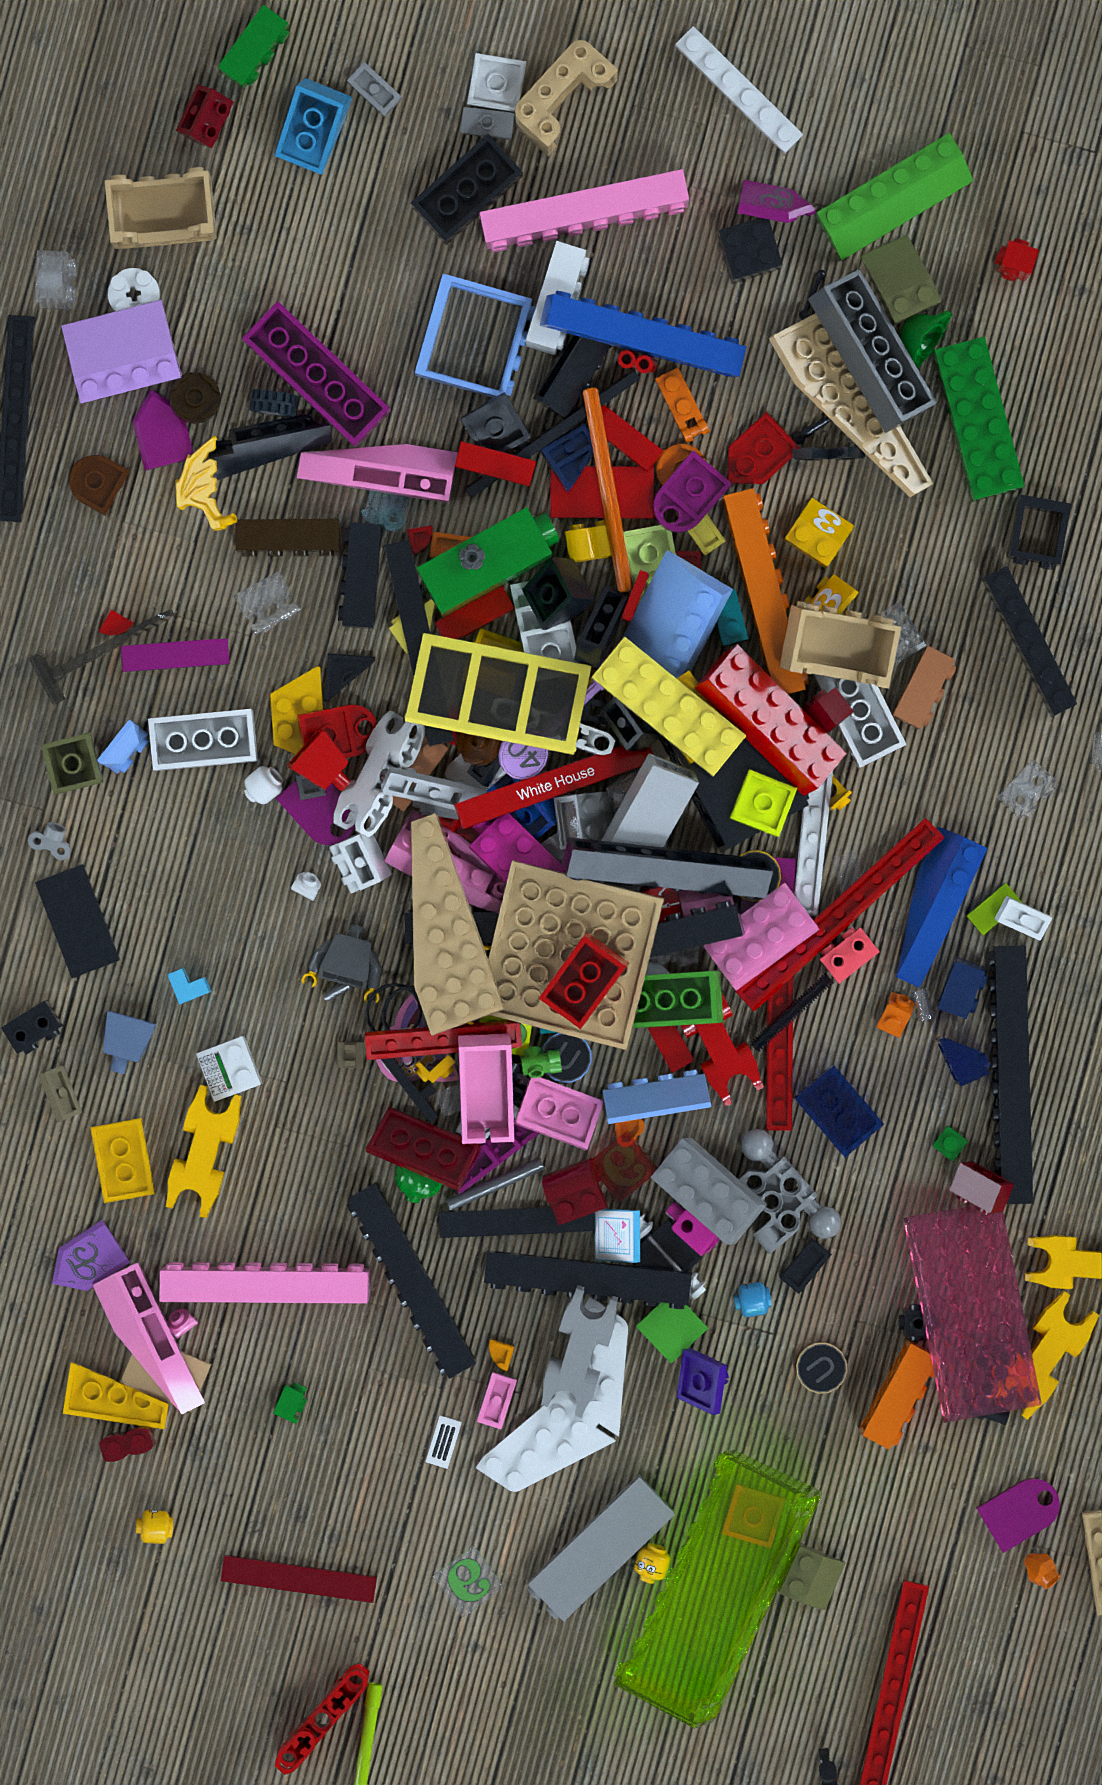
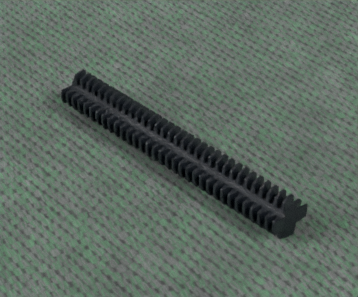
(791, 1012)

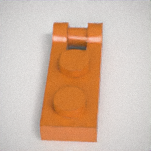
(681, 404)

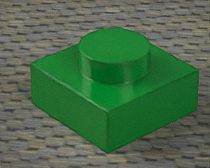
(949, 1143)

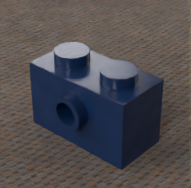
(961, 988)

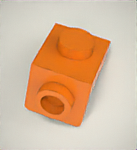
(896, 1014)

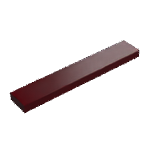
(298, 1578)

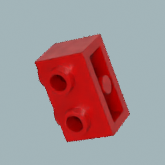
(1016, 260)

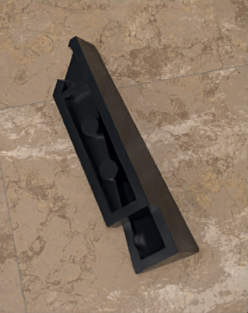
(267, 442)

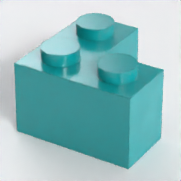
(731, 622)

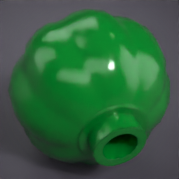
(415, 1185)

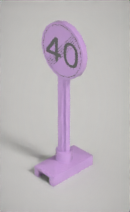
(527, 761)

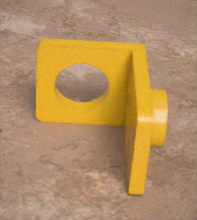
(841, 798)

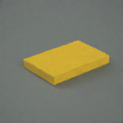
(122, 1160)

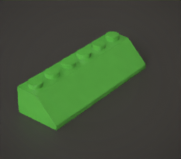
(894, 197)

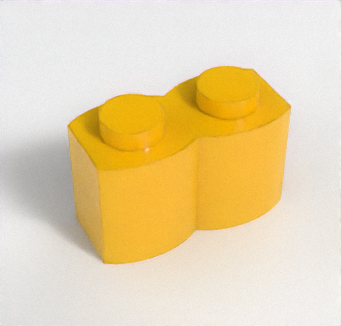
(588, 543)

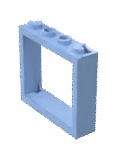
(434, 325)

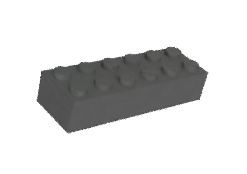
(872, 350)

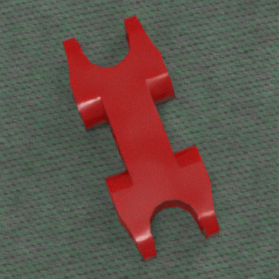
(725, 1058)
(315, 1730)

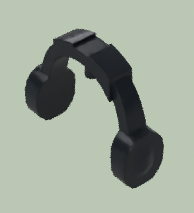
(827, 1768)

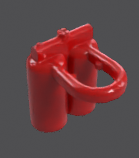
(643, 363)

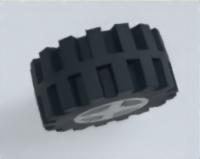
(273, 403)

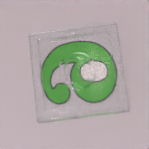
(468, 1581)

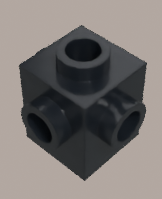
(905, 1323)

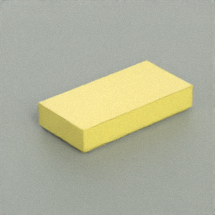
(706, 535)

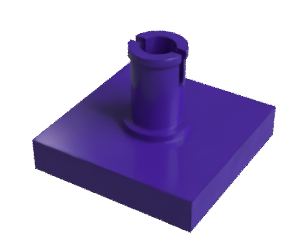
(701, 1381)

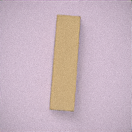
(1093, 1536)

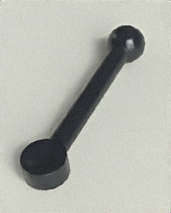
(820, 274)

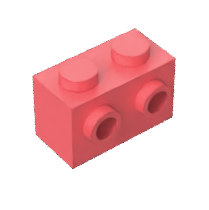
(850, 958)

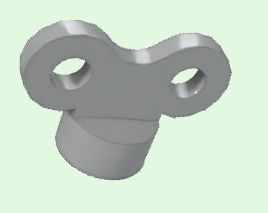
(51, 840)

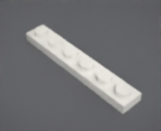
(738, 90)

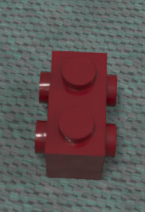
(204, 116)

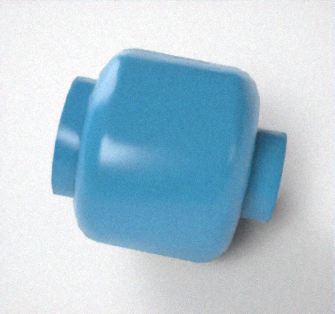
(753, 1299)

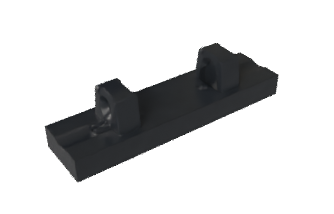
(418, 1097)

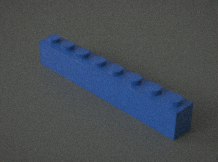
(643, 335)

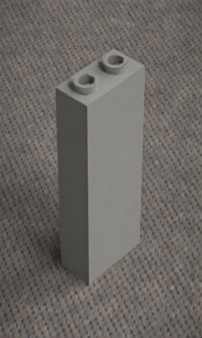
(652, 806)
(600, 1548)

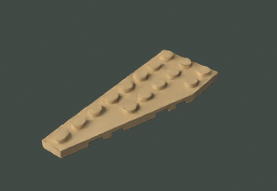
(826, 380)
(449, 956)

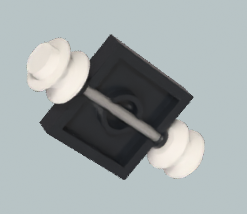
(668, 1251)

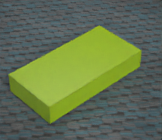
(983, 915)

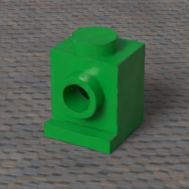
(291, 1401)

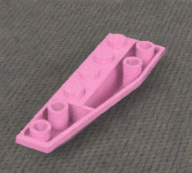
(385, 469)
(479, 882)
(145, 1332)

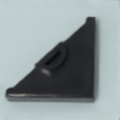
(343, 670)

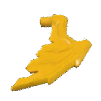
(198, 484)

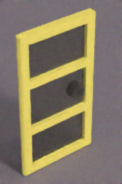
(498, 693)

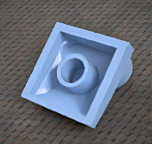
(123, 747)

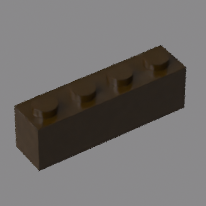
(287, 536)

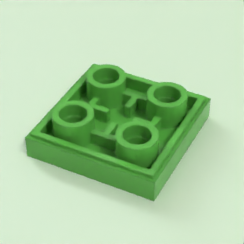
(671, 1329)

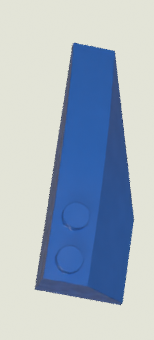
(936, 898)

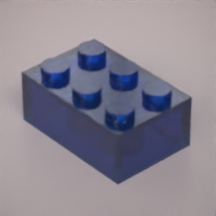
(838, 1110)

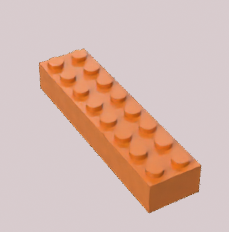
(761, 583)

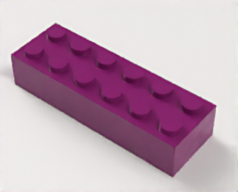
(316, 374)

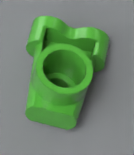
(537, 1063)

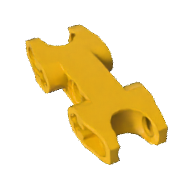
(208, 1132)
(1064, 1262)
(1055, 1339)

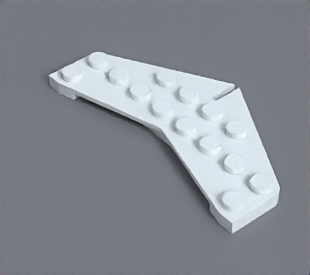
(553, 1433)

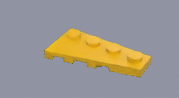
(104, 1398)

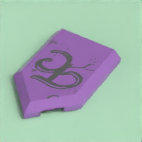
(89, 1258)

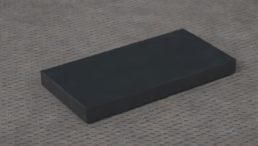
(77, 921)

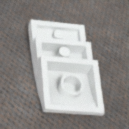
(551, 643)

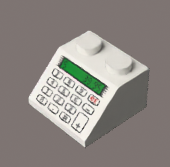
(229, 1068)

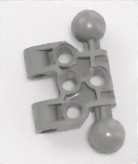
(823, 1221)

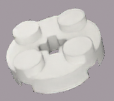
(127, 279)

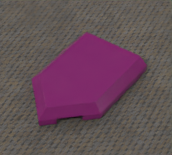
(160, 433)

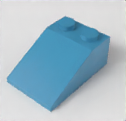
(312, 125)

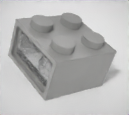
(582, 816)

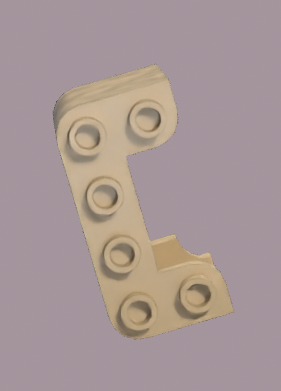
(576, 65)
(160, 210)
(840, 644)

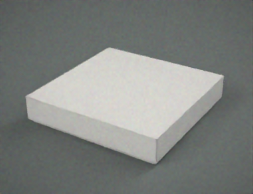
(496, 83)

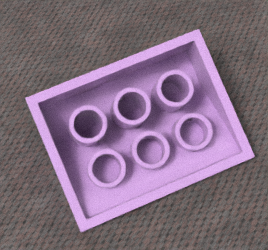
(121, 351)

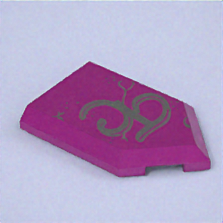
(772, 202)

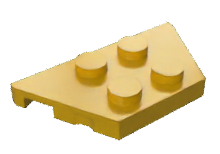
(287, 702)

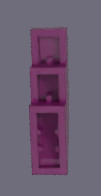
(174, 655)
(495, 1153)

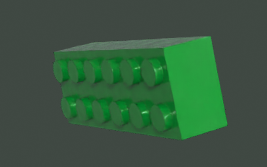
(978, 419)

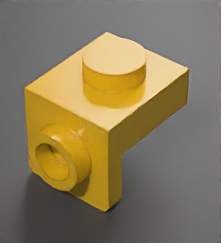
(442, 1069)

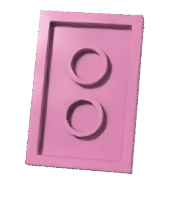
(559, 1112)

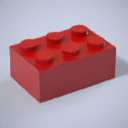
(583, 980)

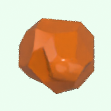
(1041, 1570)

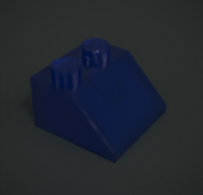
(963, 1061)

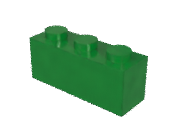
(254, 47)

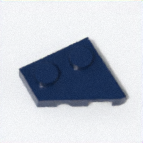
(569, 456)

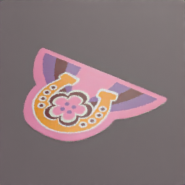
(406, 1019)

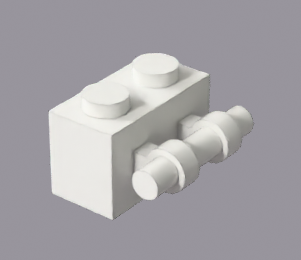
(360, 862)

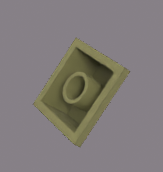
(72, 763)
(811, 1577)

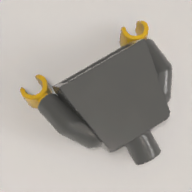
(347, 962)

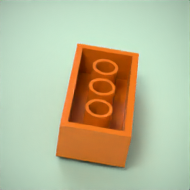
(897, 1395)

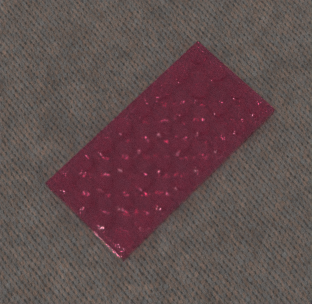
(972, 1313)

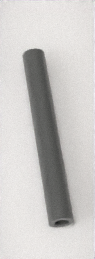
(495, 1184)

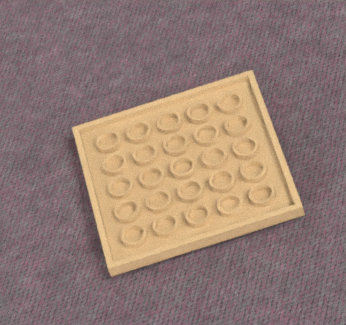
(542, 925)

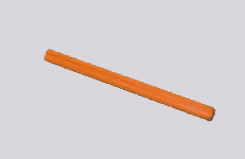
(607, 489)

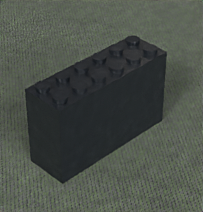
(718, 794)

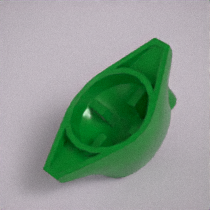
(923, 333)

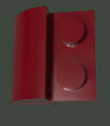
(574, 1191)

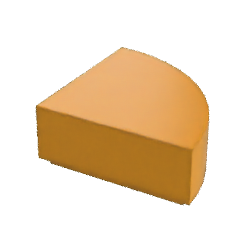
(501, 1353)

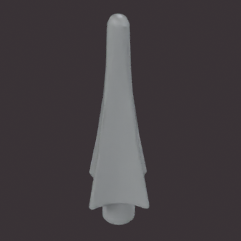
(429, 809)

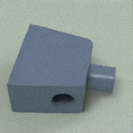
(126, 1039)

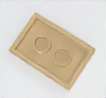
(138, 1378)

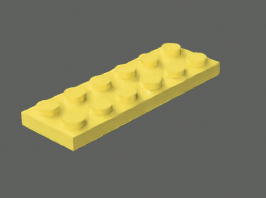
(668, 706)

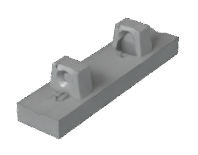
(427, 788)

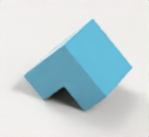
(185, 989)

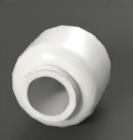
(263, 785)

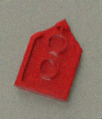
(759, 452)

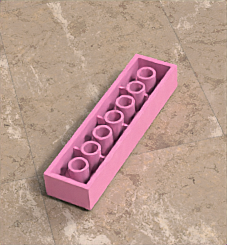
(584, 210)
(264, 1284)

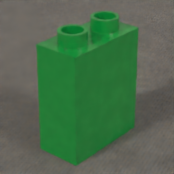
(509, 550)

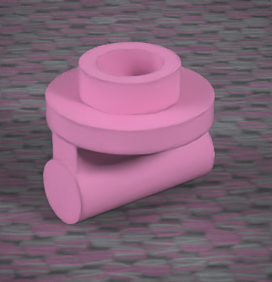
(180, 1322)

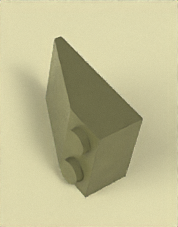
(901, 280)

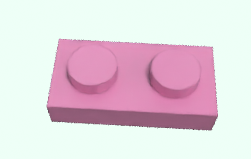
(496, 1400)

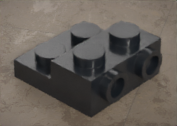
(496, 425)

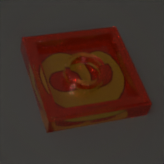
(623, 1166)

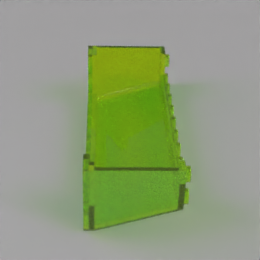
(719, 1589)

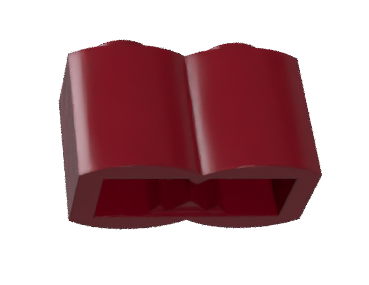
(120, 1444)

